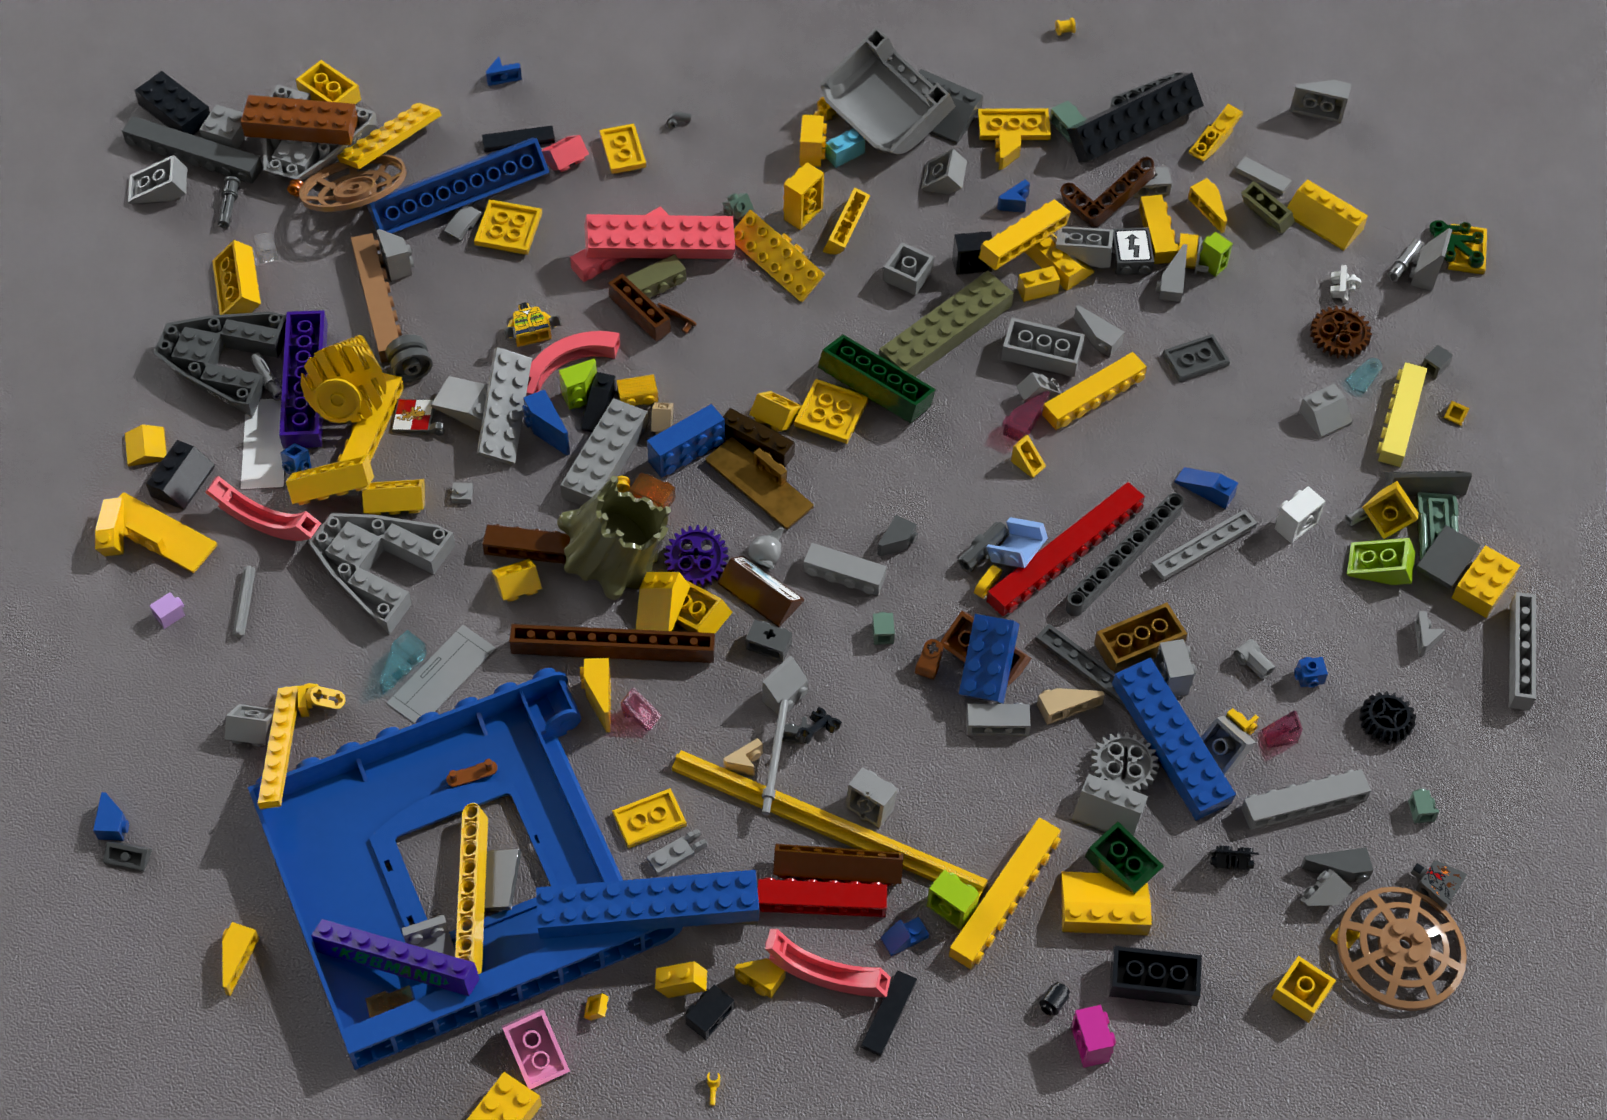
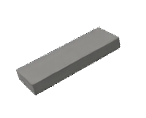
(1263, 175)

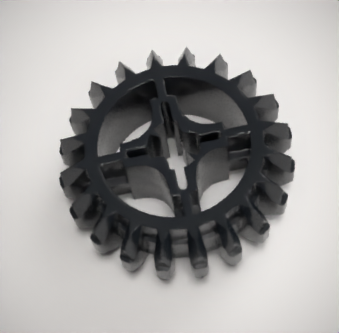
(1384, 723)

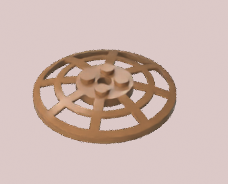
(352, 189)
(1395, 954)

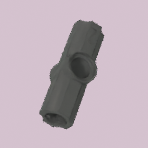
(978, 547)

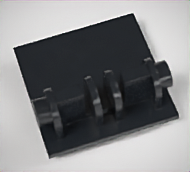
(1243, 853)

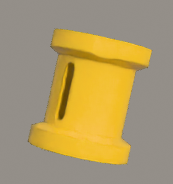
(1065, 26)

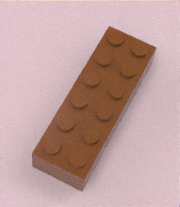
(299, 120)

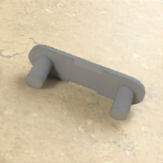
(1201, 268)

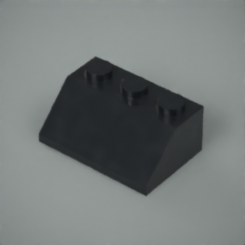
(179, 475)

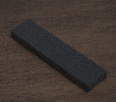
(502, 140)
(889, 1013)

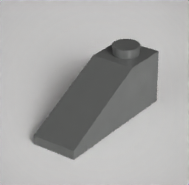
(1348, 864)

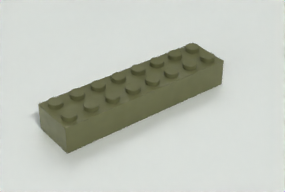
(948, 325)

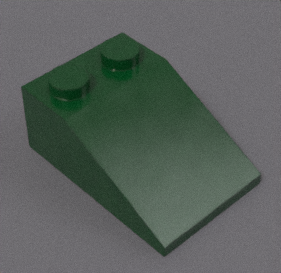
(1123, 858)

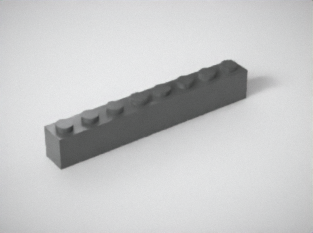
(192, 149)

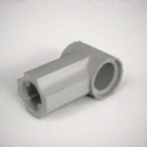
(1250, 654)

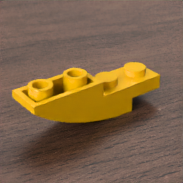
(1216, 134)

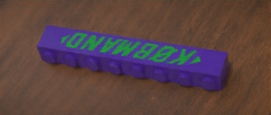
(395, 957)

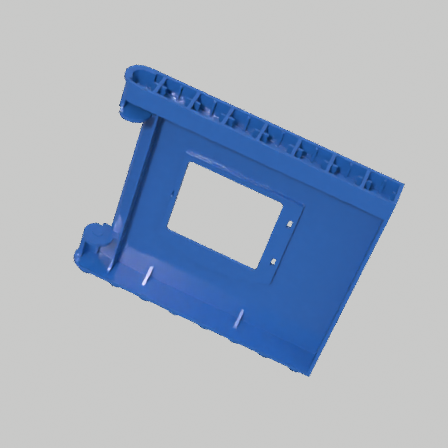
(343, 827)

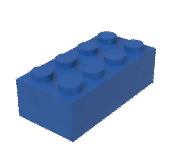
(686, 441)
(989, 658)

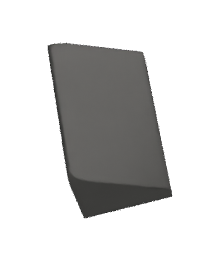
(126, 855)

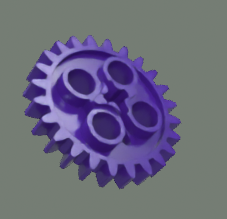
(697, 539)

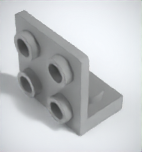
(431, 935)

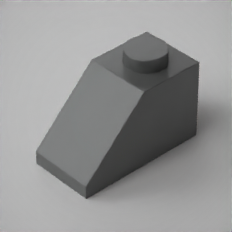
(897, 536)

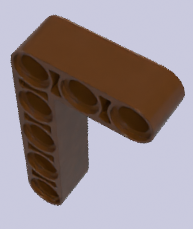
(1109, 195)

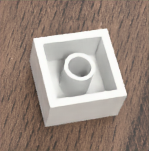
(1299, 514)

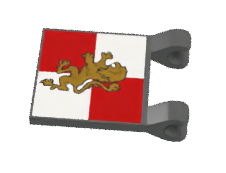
(416, 416)

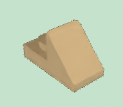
(740, 760)

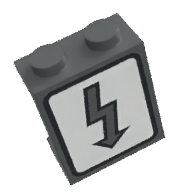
(1133, 251)

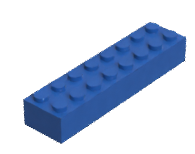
(1173, 739)

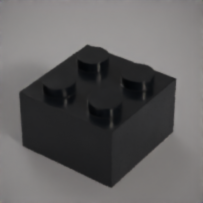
(967, 252)

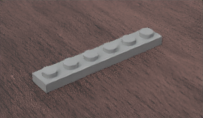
(1203, 544)

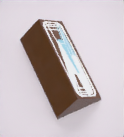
(759, 590)

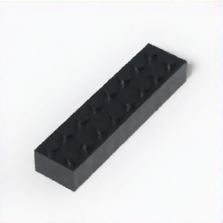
(1135, 117)

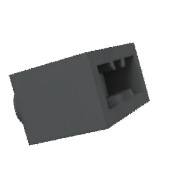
(769, 640)

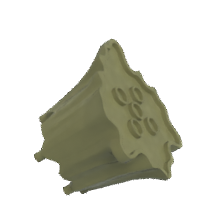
(614, 538)

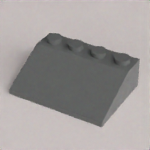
(961, 117)

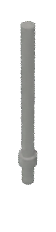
(769, 792)

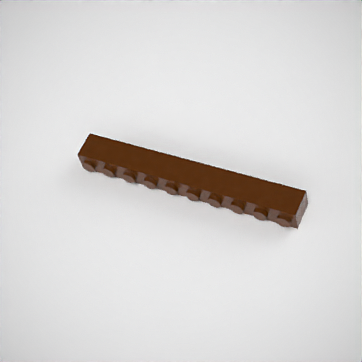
(612, 643)

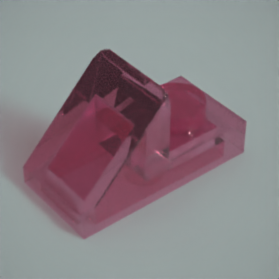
(640, 709)

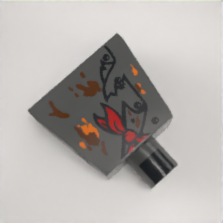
(1438, 882)

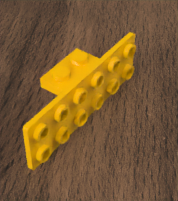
(777, 255)
(165, 535)

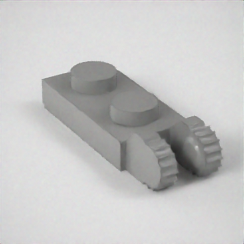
(676, 853)

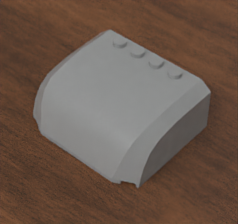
(885, 96)

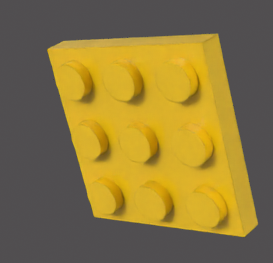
(508, 227)
(831, 411)

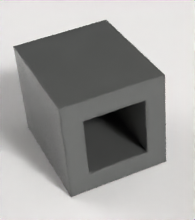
(1437, 361)

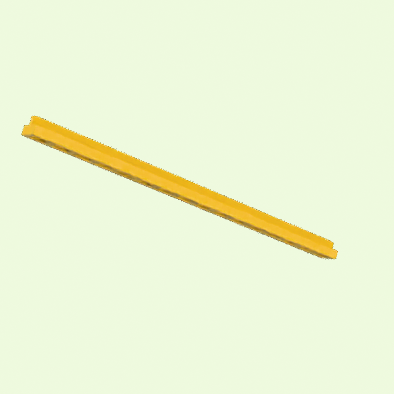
(818, 819)

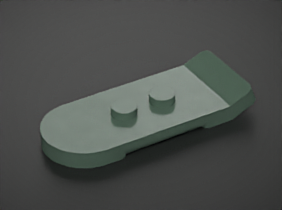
(1434, 513)

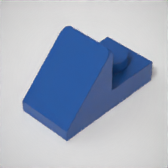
(501, 74)
(1014, 198)
(903, 935)

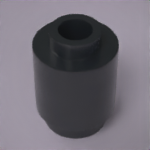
(1054, 999)

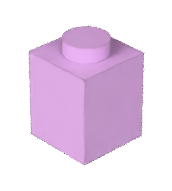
(167, 610)

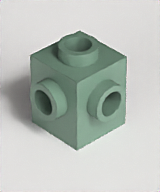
(737, 205)

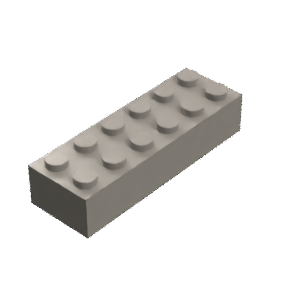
(605, 451)

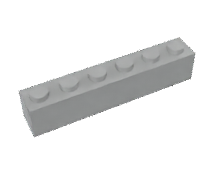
(1522, 651)
(1305, 799)

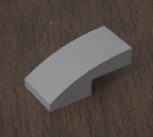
(462, 221)

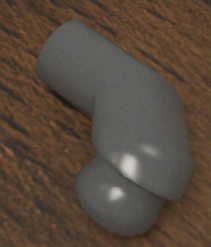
(676, 117)

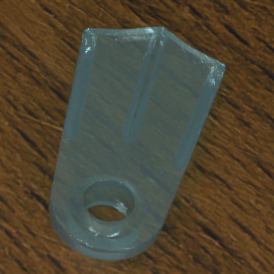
(1364, 375)

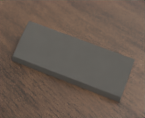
(1431, 481)

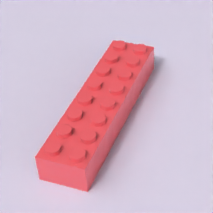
(659, 236)

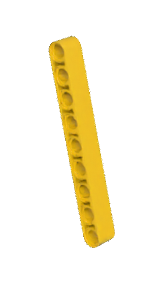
(472, 885)

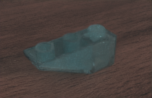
(402, 657)

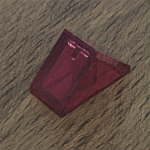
(1283, 731)

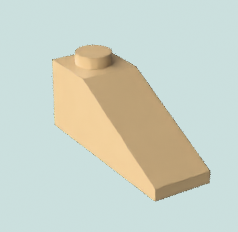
(1063, 703)

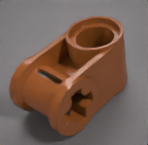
(929, 663)

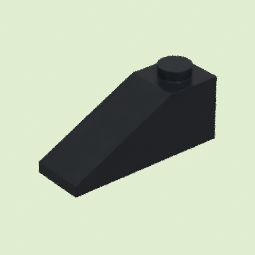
(600, 397)

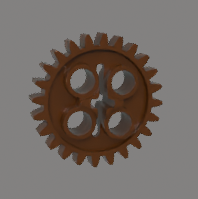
(1332, 323)

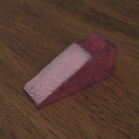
(1024, 417)

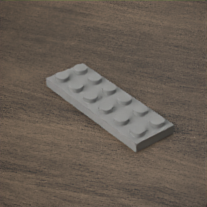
(504, 406)

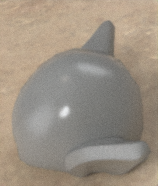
(766, 548)

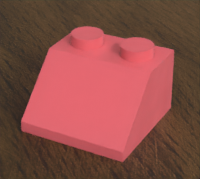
(565, 152)

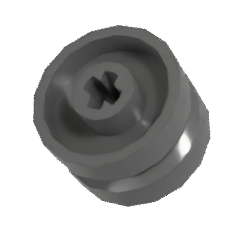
(409, 357)

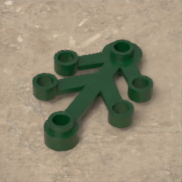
(1476, 258)

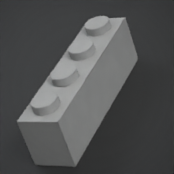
(844, 569)

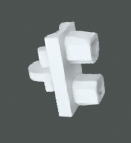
(1346, 283)

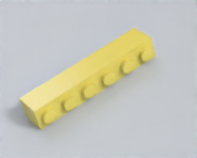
(1402, 414)

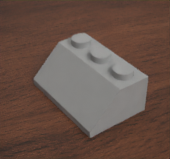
(1106, 803)

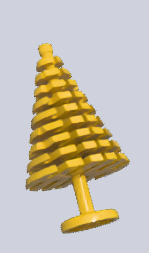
(344, 381)

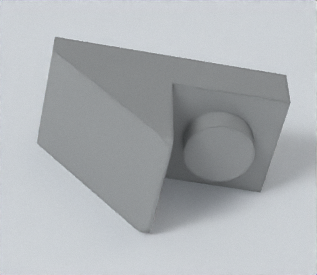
(1425, 635)

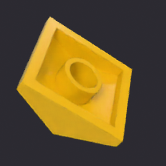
(145, 445)

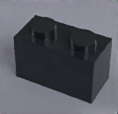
(709, 1011)

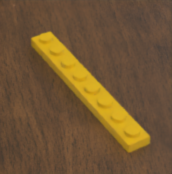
(278, 748)

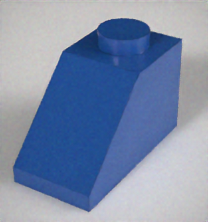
(110, 820)

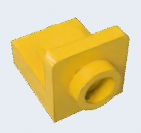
(303, 705)
(1240, 720)

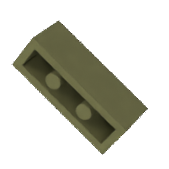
(1267, 207)
(659, 276)

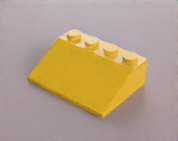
(1102, 906)

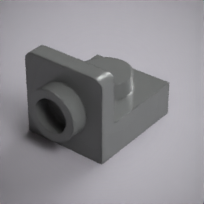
(791, 730)

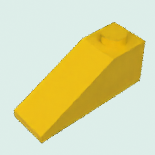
(1207, 200)
(110, 528)
(237, 948)

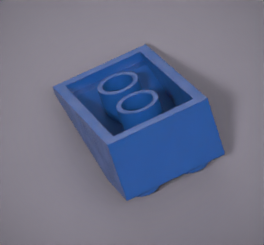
(545, 421)

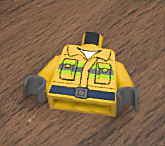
(530, 325)

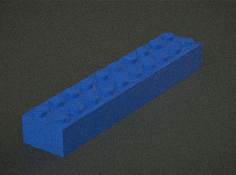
(458, 186)
(647, 904)

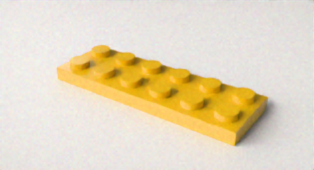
(388, 135)

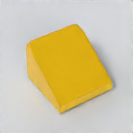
(1456, 413)

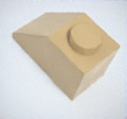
(661, 416)

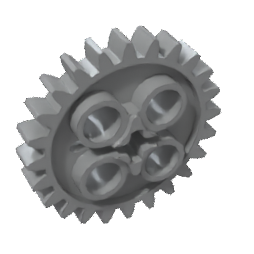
(1144, 765)

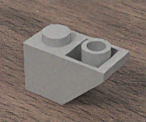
(1036, 384)
(1328, 890)

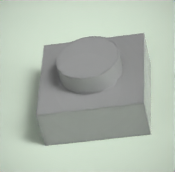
(462, 493)

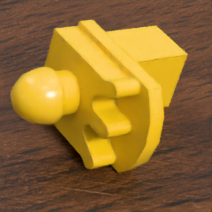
(824, 109)

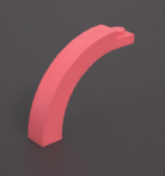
(569, 349)
(271, 522)
(824, 972)

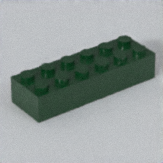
(876, 378)

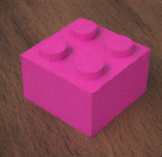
(1092, 1035)

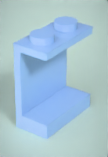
(1021, 545)

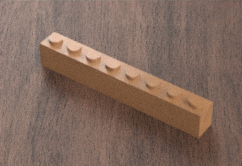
(376, 291)

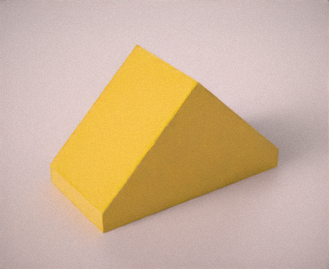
(1027, 457)

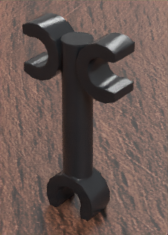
(820, 719)

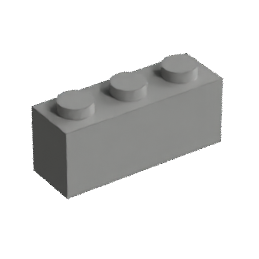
(998, 719)

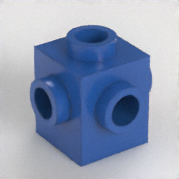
(295, 459)
(1311, 672)

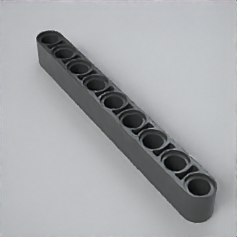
(1123, 561)

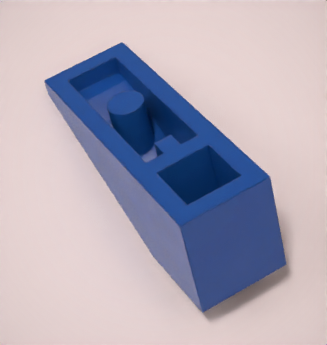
(1208, 485)

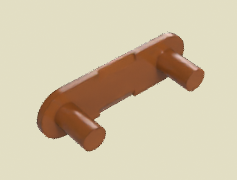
(689, 322)
(473, 773)

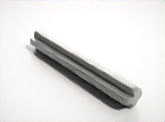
(244, 601)

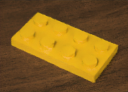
(1031, 122)

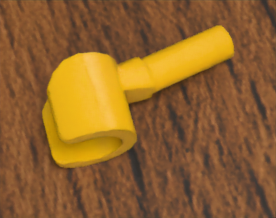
(713, 1085)

